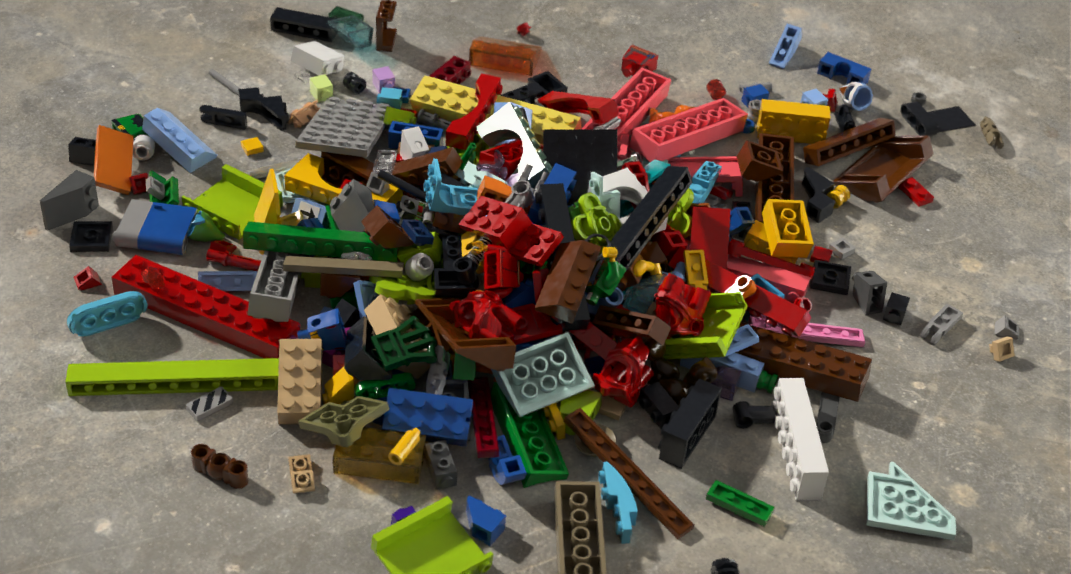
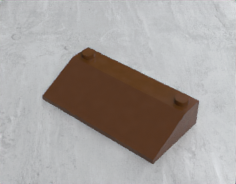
(885, 167)
(490, 352)

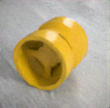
(840, 195)

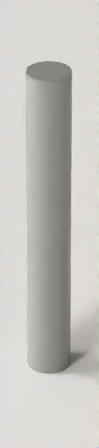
(224, 81)

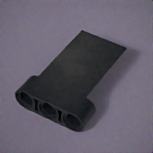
(934, 121)

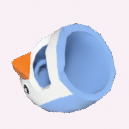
(856, 95)

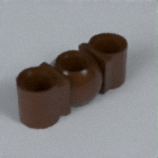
(219, 466)

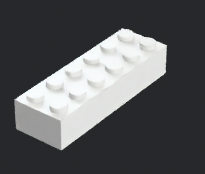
(799, 440)

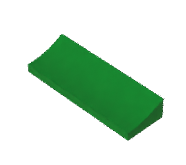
(531, 440)

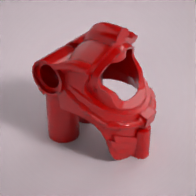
(681, 306)
(485, 316)
(628, 375)

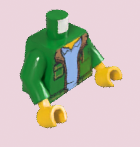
(605, 276)

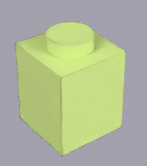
(321, 88)

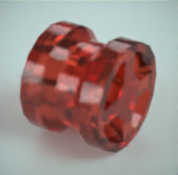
(716, 89)

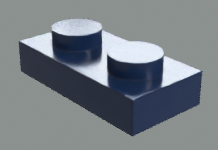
(417, 232)

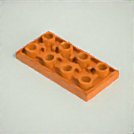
(113, 160)

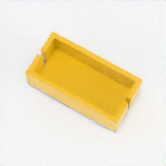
(799, 120)

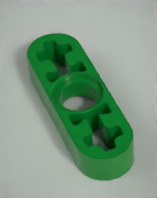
(403, 381)

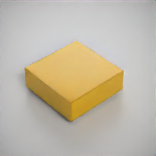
(252, 146)

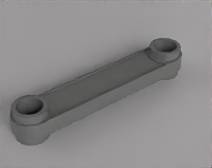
(827, 416)

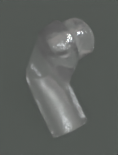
(356, 256)

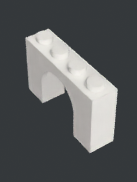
(629, 189)

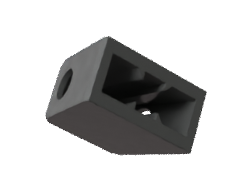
(869, 291)

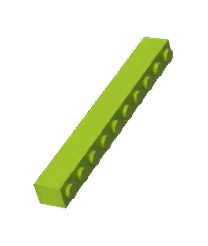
(172, 377)

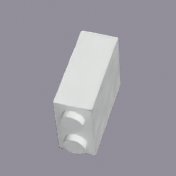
(317, 58)

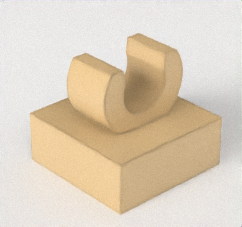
(1002, 348)

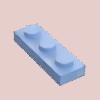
(228, 279)

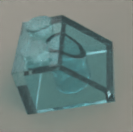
(353, 31)
(640, 296)

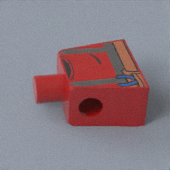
(638, 58)

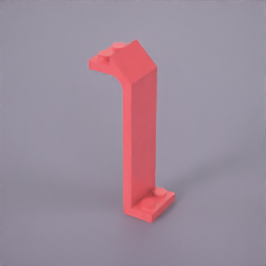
(729, 173)

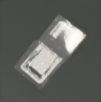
(385, 161)

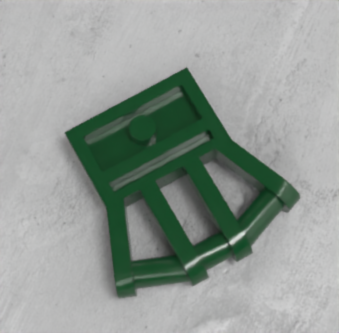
(392, 348)

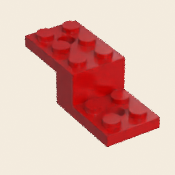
(511, 228)

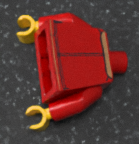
(500, 269)

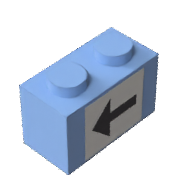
(311, 210)

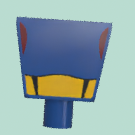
(327, 327)

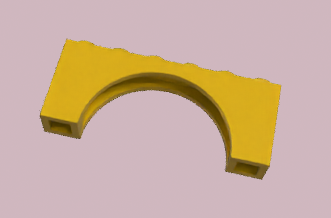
(307, 181)

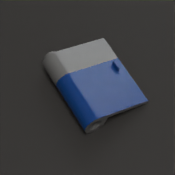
(155, 227)

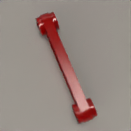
(737, 248)

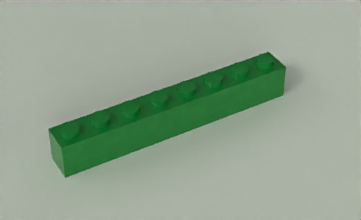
(313, 241)

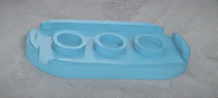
(107, 313)

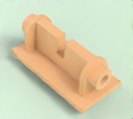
(299, 117)

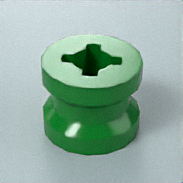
(767, 381)

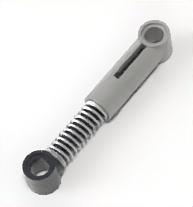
(467, 266)

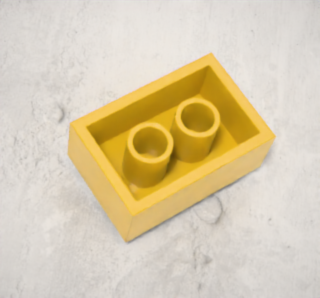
(787, 228)

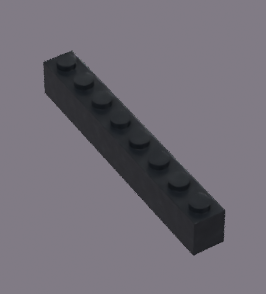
(650, 214)
(556, 216)

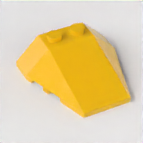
(268, 206)

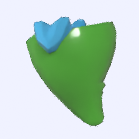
(204, 229)

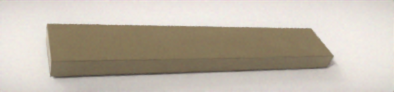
(343, 266)

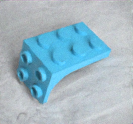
(445, 197)

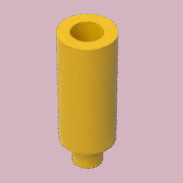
(404, 446)

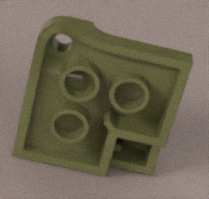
(344, 421)

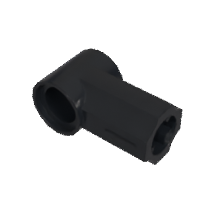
(748, 415)

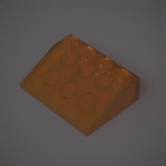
(504, 55)

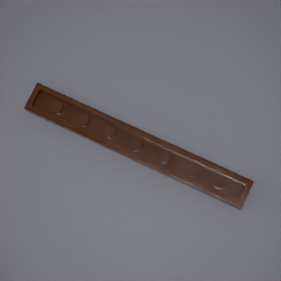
(637, 480)

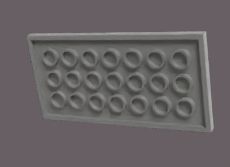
(344, 127)

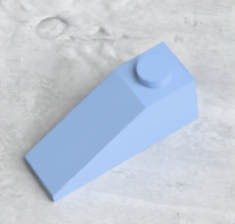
(786, 46)

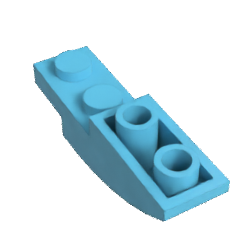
(704, 181)
(619, 499)

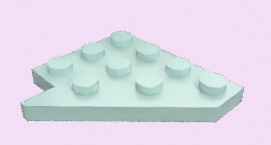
(904, 506)

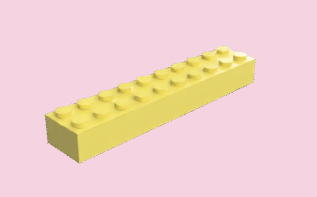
(455, 101)

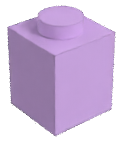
(383, 78)

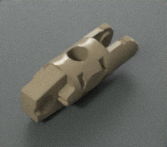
(991, 133)

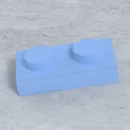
(743, 338)

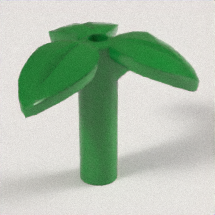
(469, 155)

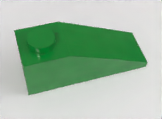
(464, 368)

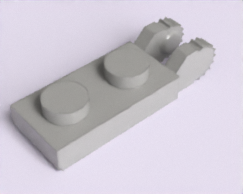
(942, 323)

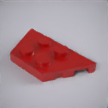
(534, 325)

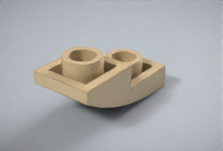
(301, 474)

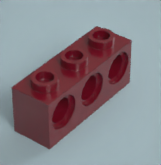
(454, 70)

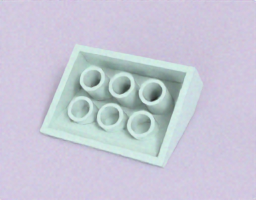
(544, 375)

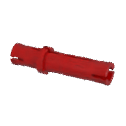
(227, 258)

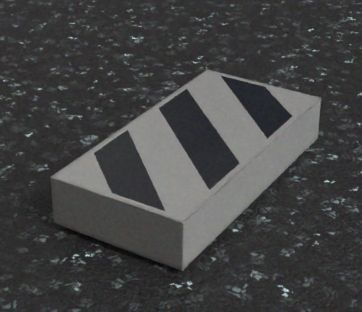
(209, 403)

